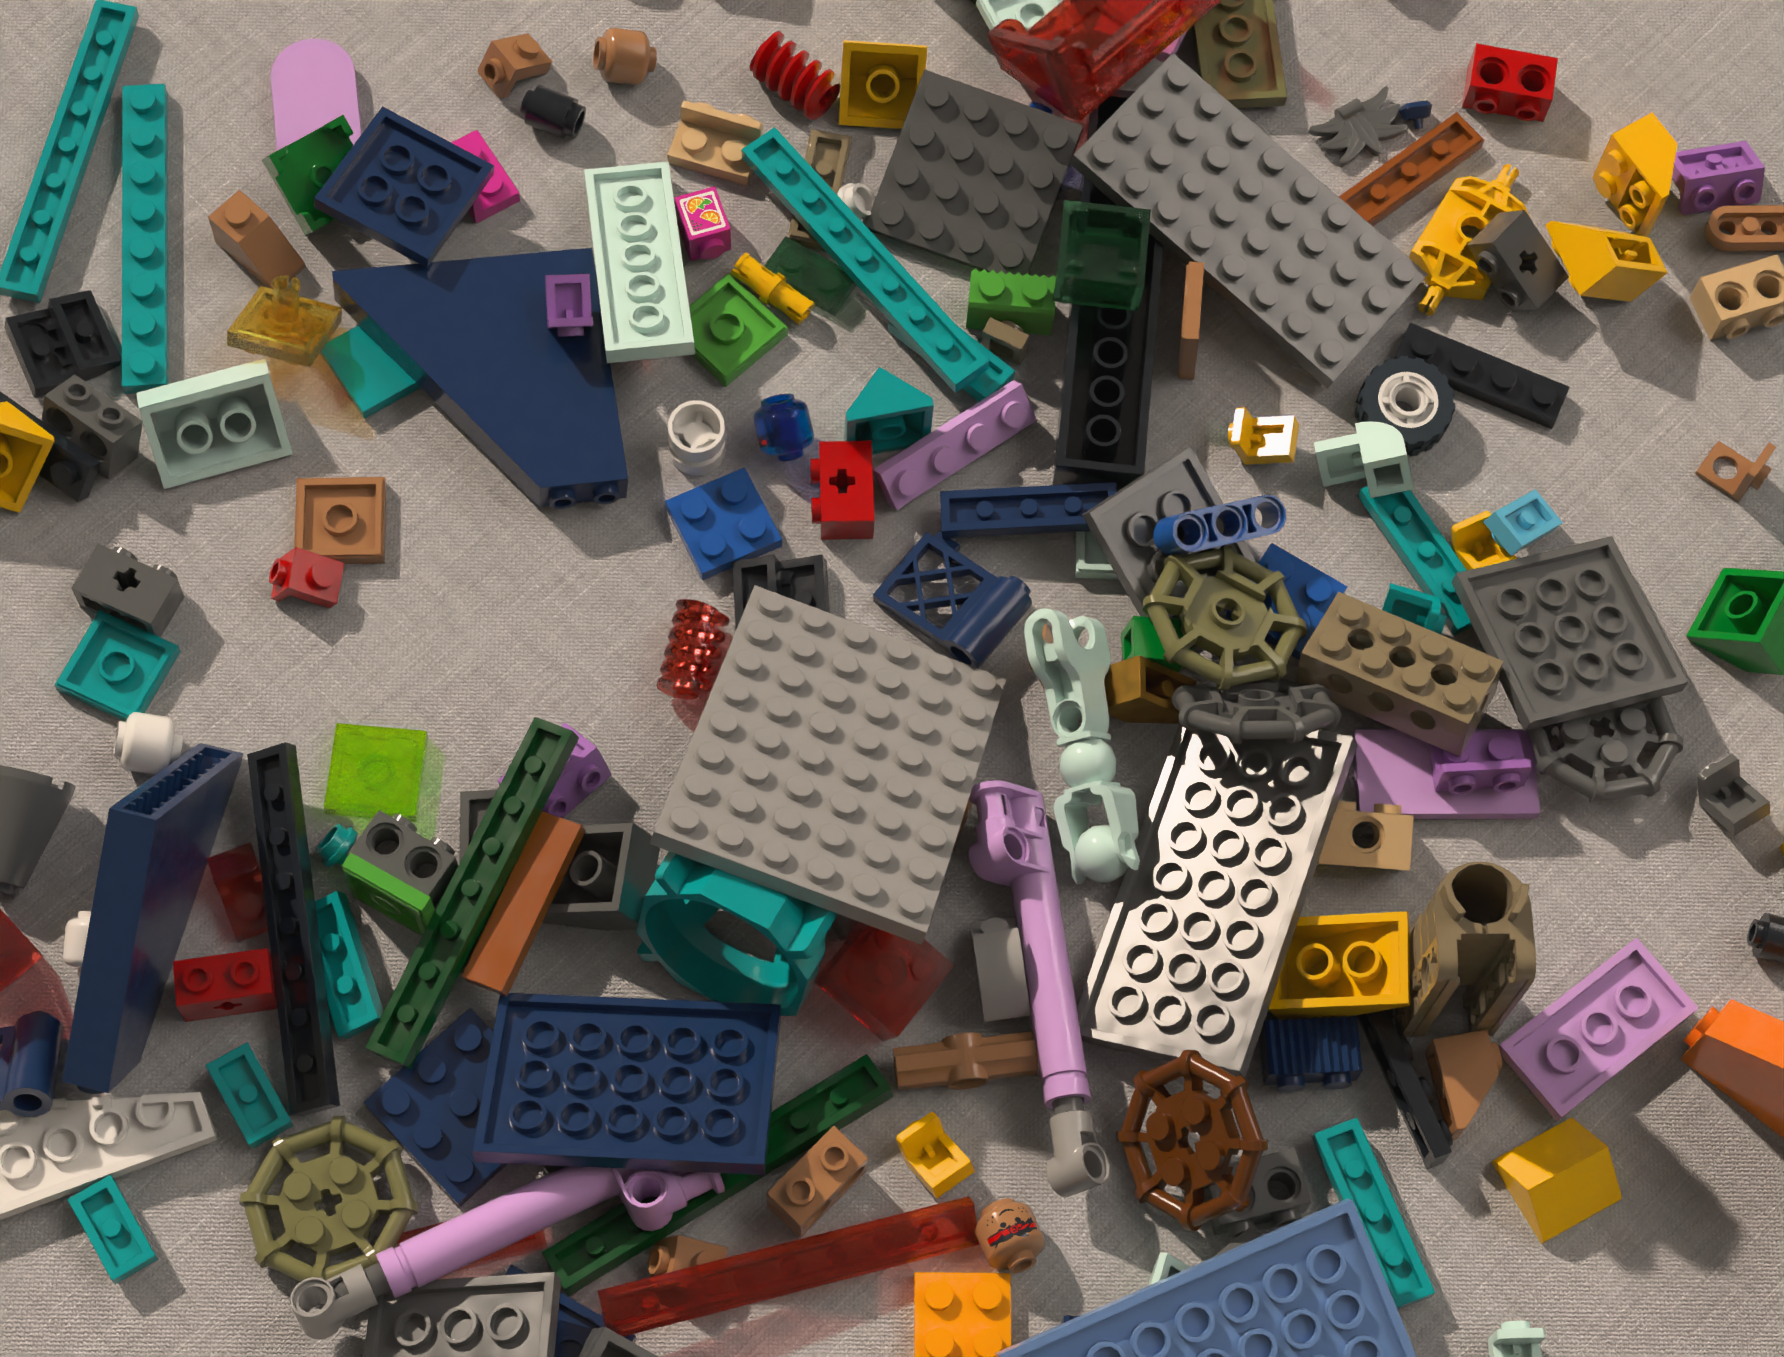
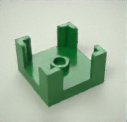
(306, 166)

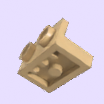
(713, 141)

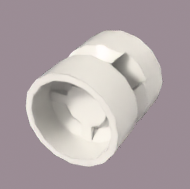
(696, 438)

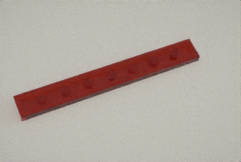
(788, 1267)

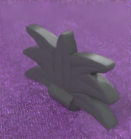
(1359, 127)

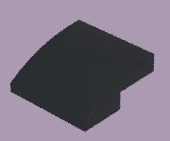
(62, 342)
(797, 579)

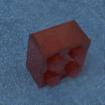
(883, 978)

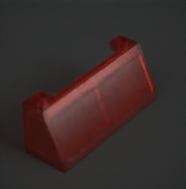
(1090, 47)

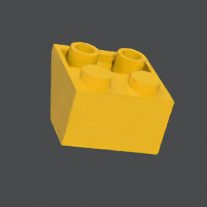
(1637, 172)
(1606, 260)

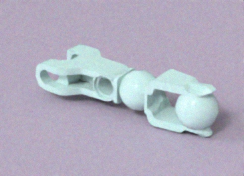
(1075, 687)

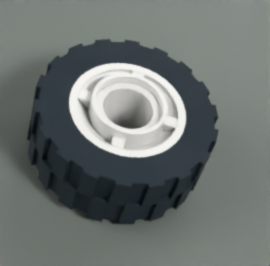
(1417, 385)

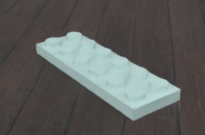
(638, 262)

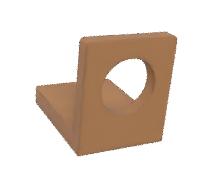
(1747, 472)

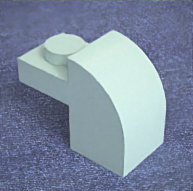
(1371, 453)

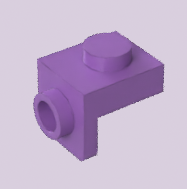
(568, 303)

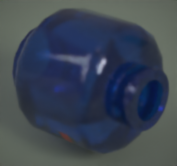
(783, 426)

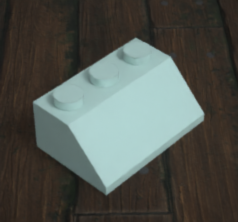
(213, 423)

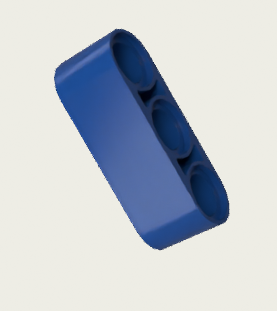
(1237, 519)

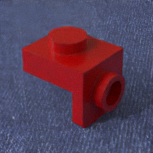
(306, 577)

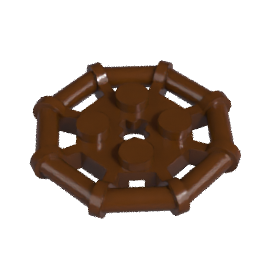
(1169, 1143)

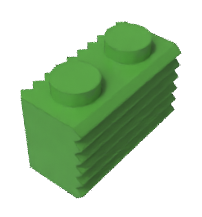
(1011, 298)

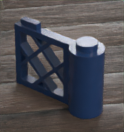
(984, 614)
(29, 1064)

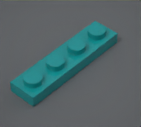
(1420, 549)
(1358, 1177)

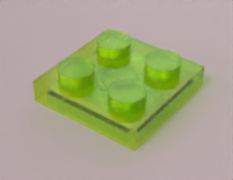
(375, 771)

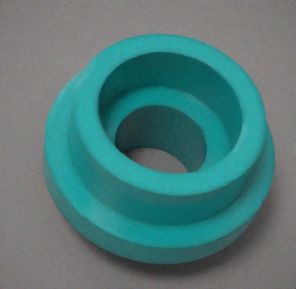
(336, 845)

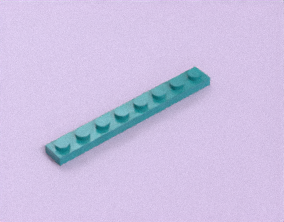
(67, 151)
(144, 237)
(865, 260)

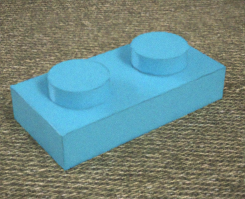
(1522, 522)

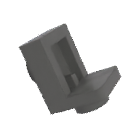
(1730, 797)

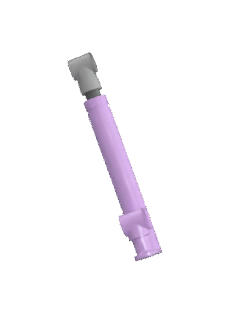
(1017, 853)
(491, 1229)

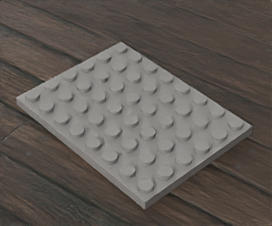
(832, 765)

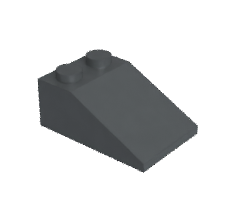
(606, 879)

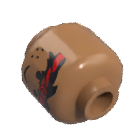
(1009, 1235)

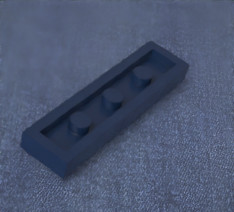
(1020, 509)

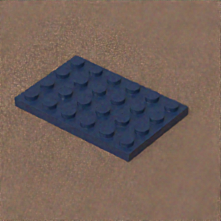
(629, 1084)

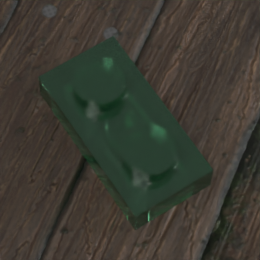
(812, 275)

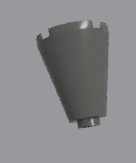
(28, 819)

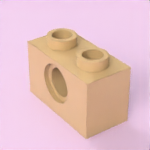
(1390, 843)

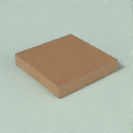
(1190, 320)
(342, 518)

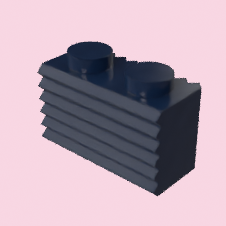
(1310, 1052)

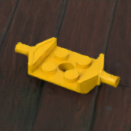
(1443, 246)

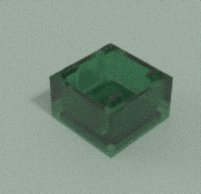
(1101, 255)

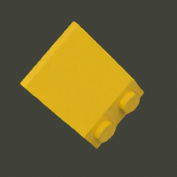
(1345, 966)

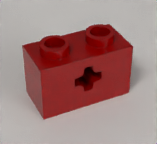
(848, 467)
(224, 985)

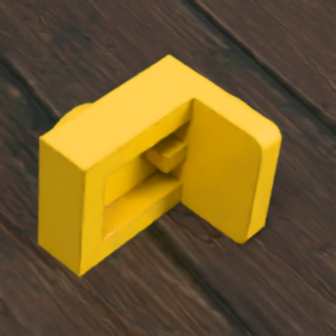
(1264, 438)
(1475, 544)
(933, 1155)

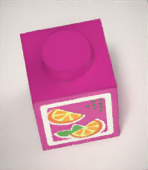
(703, 224)

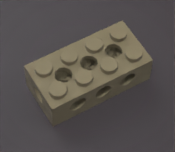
(1400, 673)

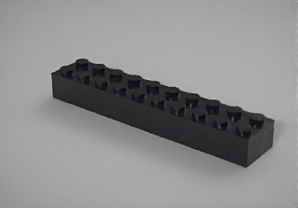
(1107, 369)

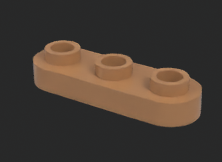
(1745, 228)

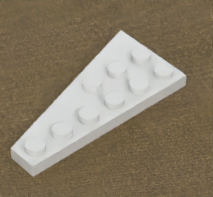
(92, 1139)

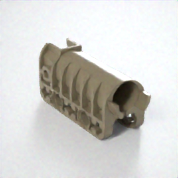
(1474, 936)

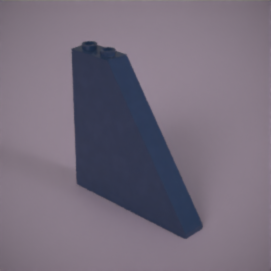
(484, 354)
(140, 907)

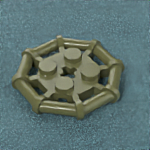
(1220, 637)
(308, 1186)

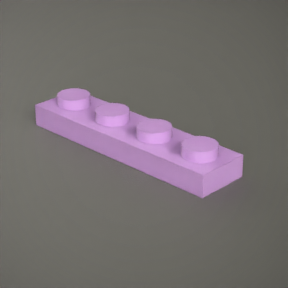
(954, 444)

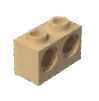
(1740, 291)

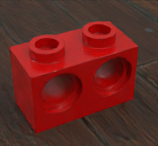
(1510, 73)

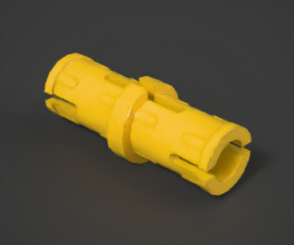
(772, 288)

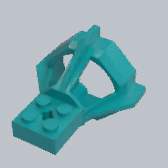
(674, 934)

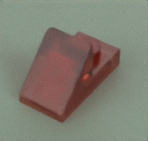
(241, 890)

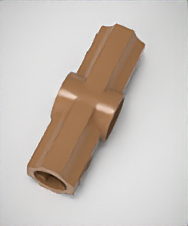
(965, 1061)

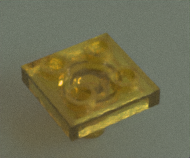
(284, 324)

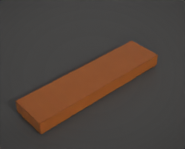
(1413, 169)
(523, 904)

